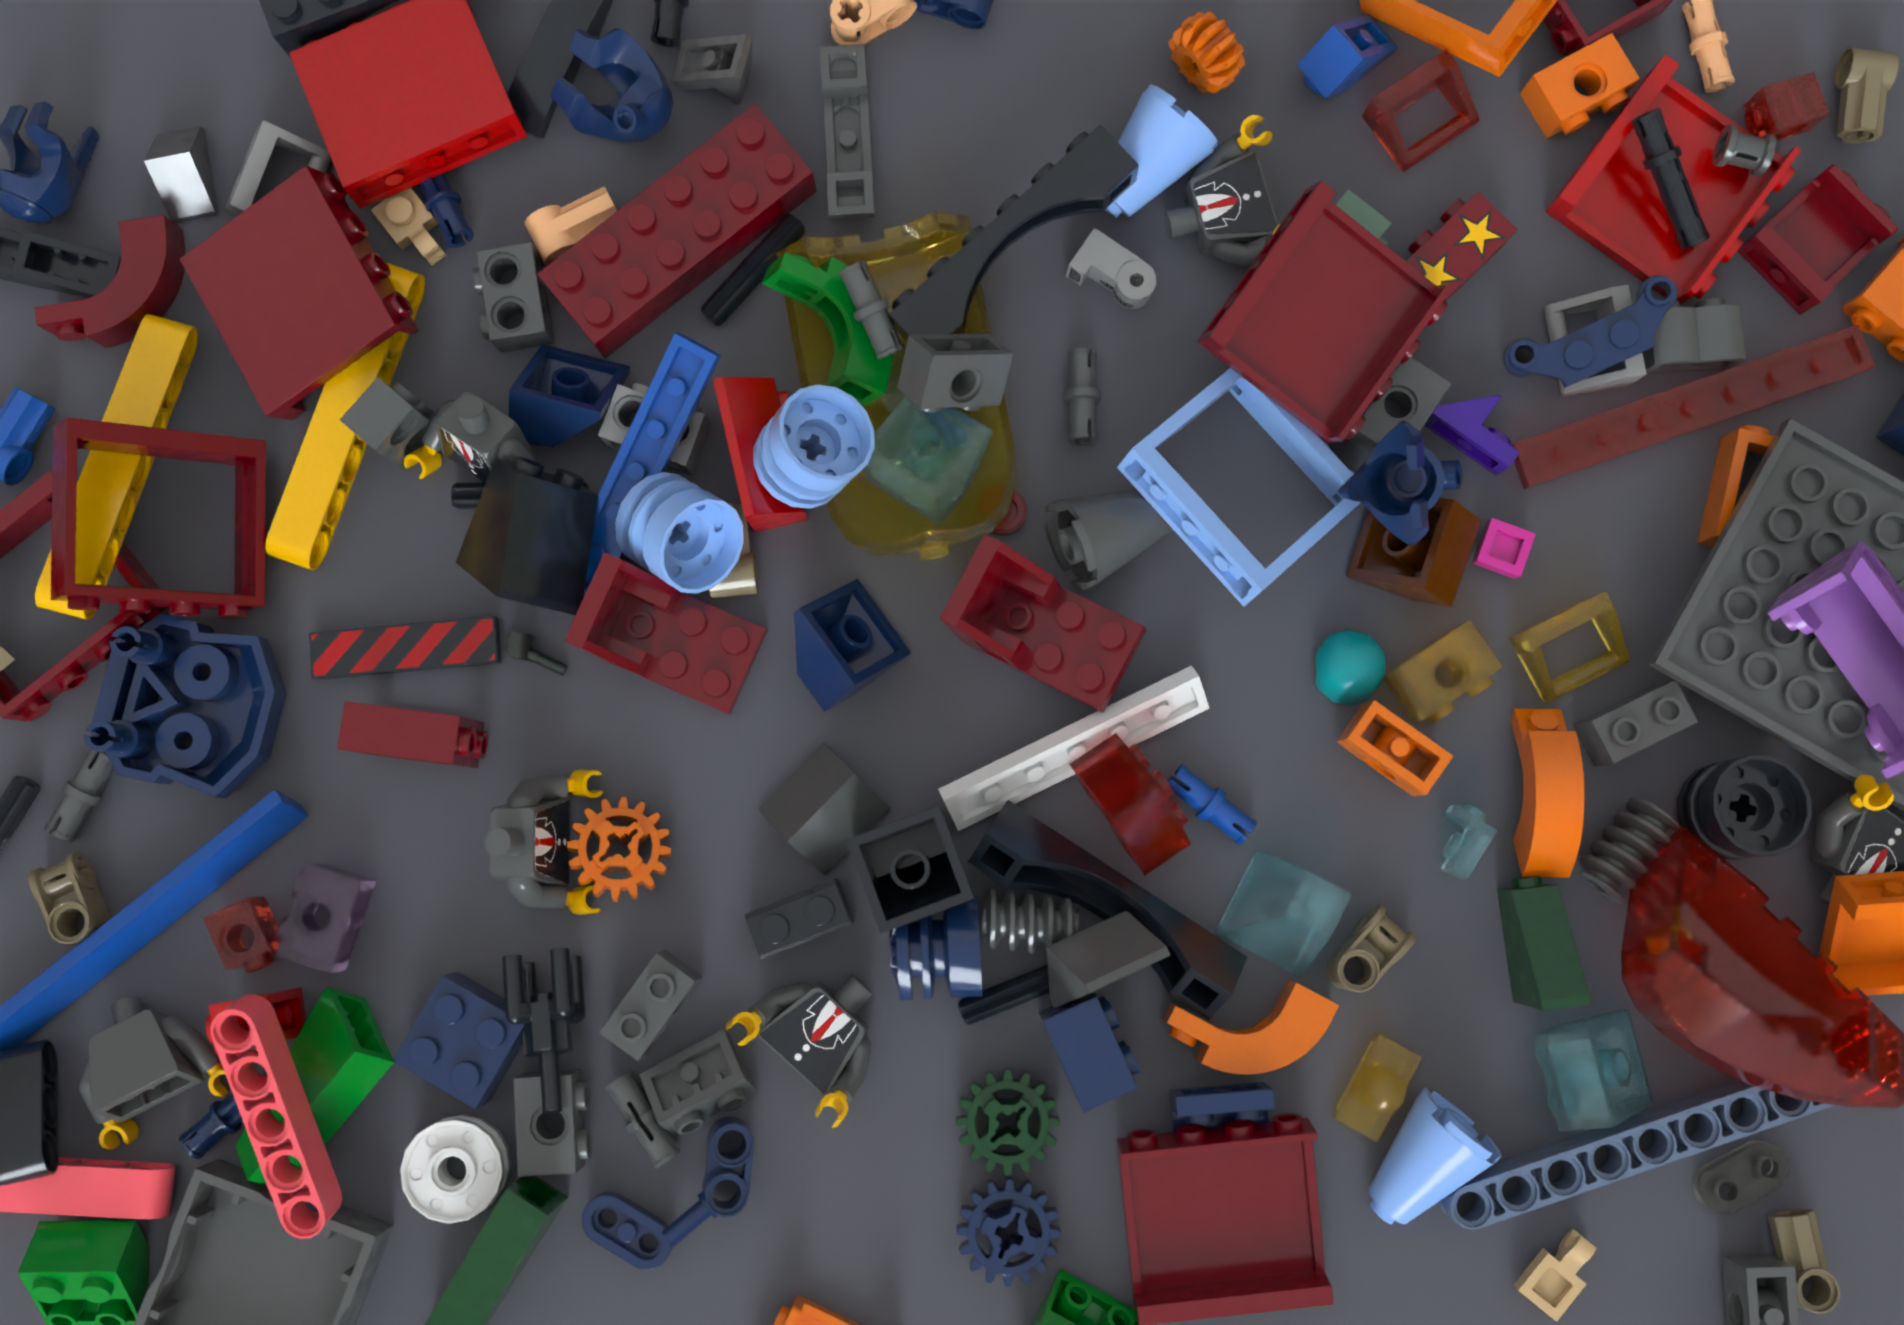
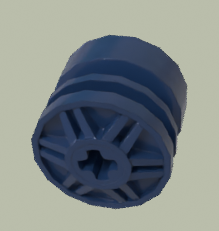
(939, 949)

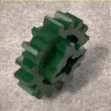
(1022, 1136)

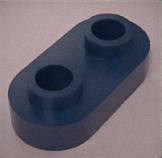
(625, 1235)

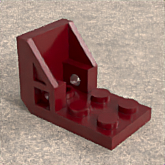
(1038, 627)
(665, 634)

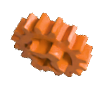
(606, 833)

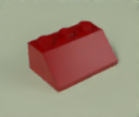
(745, 409)

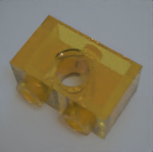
(1466, 656)

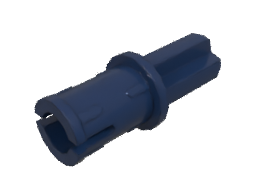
(445, 207)
(217, 1123)

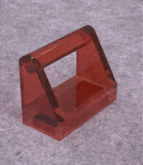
(1439, 73)

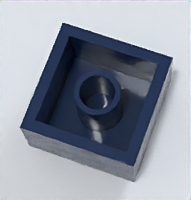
(462, 1040)
(1089, 1051)

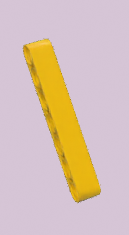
(332, 450)
(114, 481)

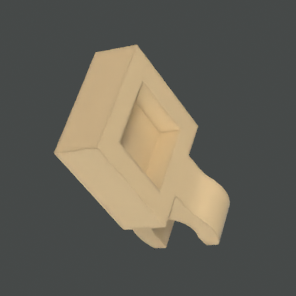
(409, 223)
(1553, 1280)

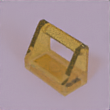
(1605, 619)

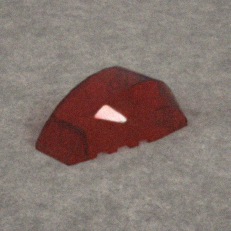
(1746, 991)

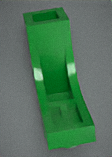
(823, 290)

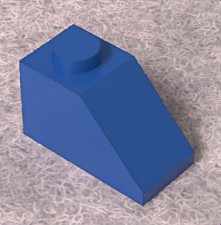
(1345, 55)

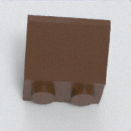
(1420, 571)

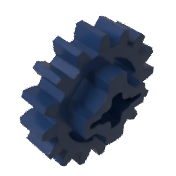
(1027, 1241)

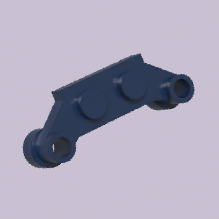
(1600, 343)

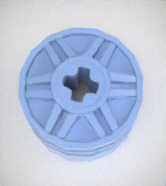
(813, 446)
(679, 532)

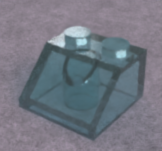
(927, 457)
(1593, 1071)

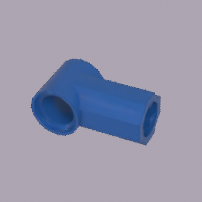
(20, 426)

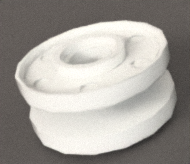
(426, 1175)

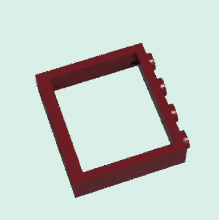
(250, 501)
(18, 522)

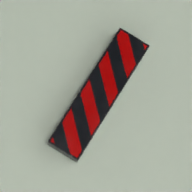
(405, 648)

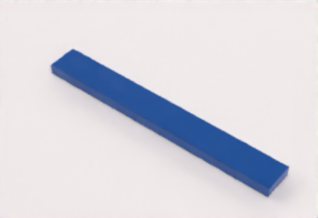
(147, 916)

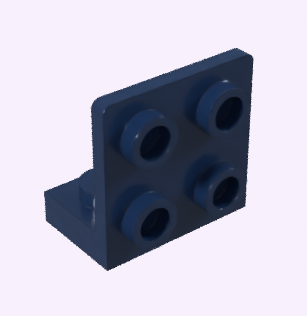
(1217, 1104)

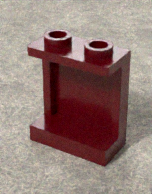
(1817, 239)

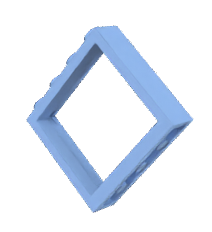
(1198, 523)

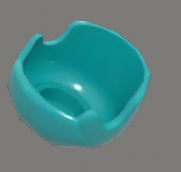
(1349, 667)

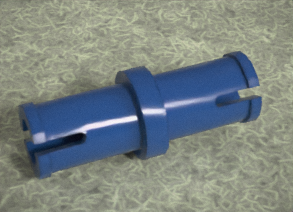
(1211, 805)

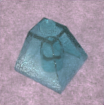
(1283, 913)

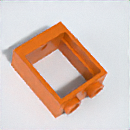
(1727, 477)

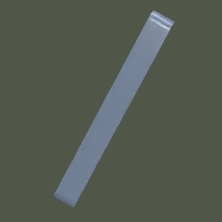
(1624, 1157)

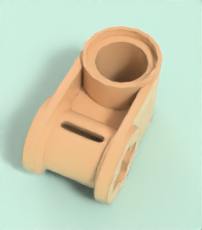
(867, 18)

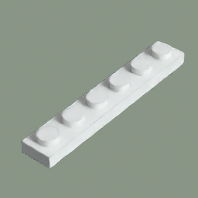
(1049, 758)

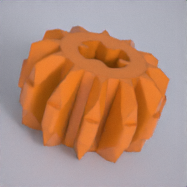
(1206, 52)

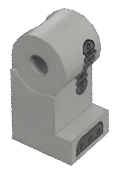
(1114, 269)

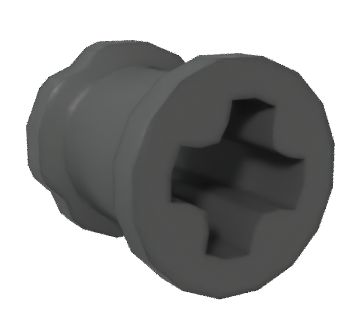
(1744, 150)

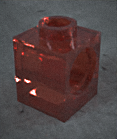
(1786, 108)
(226, 929)

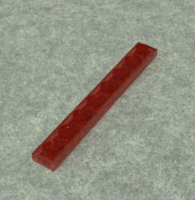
(1692, 406)

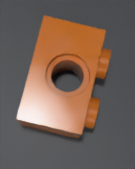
(1598, 68)
(1394, 749)

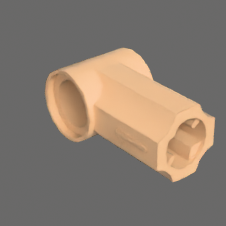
(559, 228)

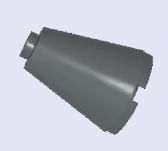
(1102, 533)

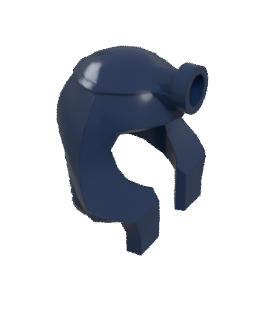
(641, 89)
(44, 188)
(1402, 482)

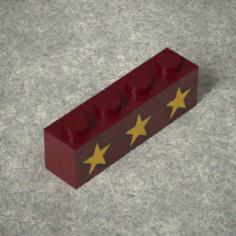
(1462, 244)

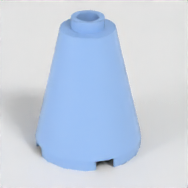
(1164, 145)
(1429, 1159)

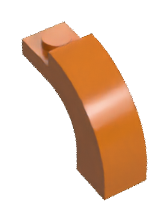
(1552, 793)
(1273, 1043)

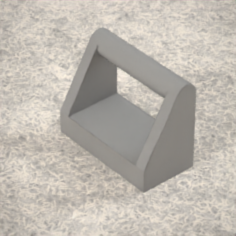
(257, 157)
(1605, 303)

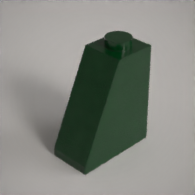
(1540, 947)

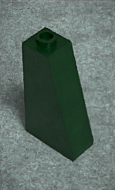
(499, 1253)

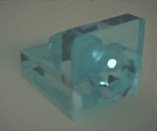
(1466, 849)

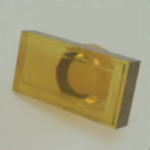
(1377, 1087)

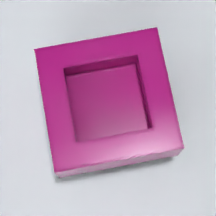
(1504, 548)

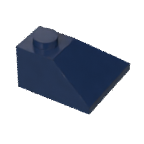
(562, 394)
(844, 644)

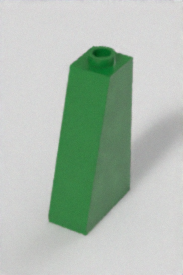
(338, 1063)

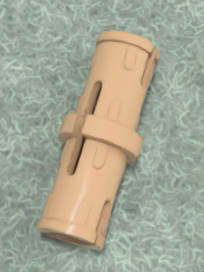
(1708, 45)

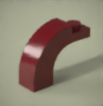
(143, 285)

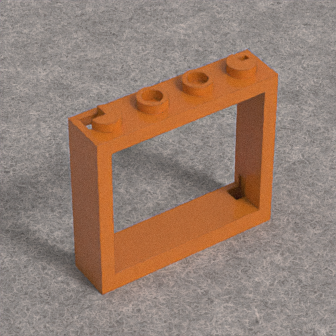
(1485, 51)

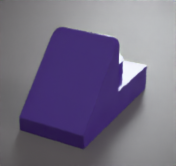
(1462, 427)

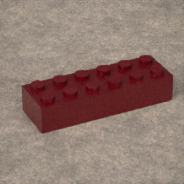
(679, 230)

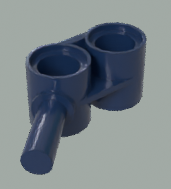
(719, 1167)

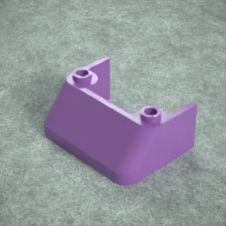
(1860, 623)

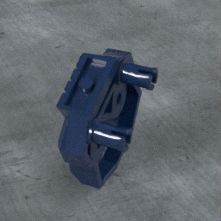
(227, 715)

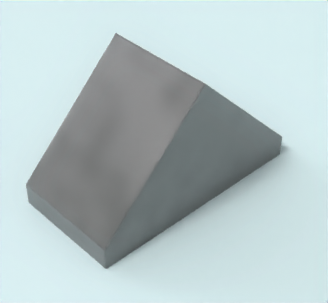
(183, 174)

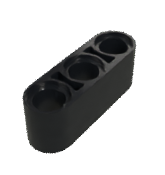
(28, 1112)

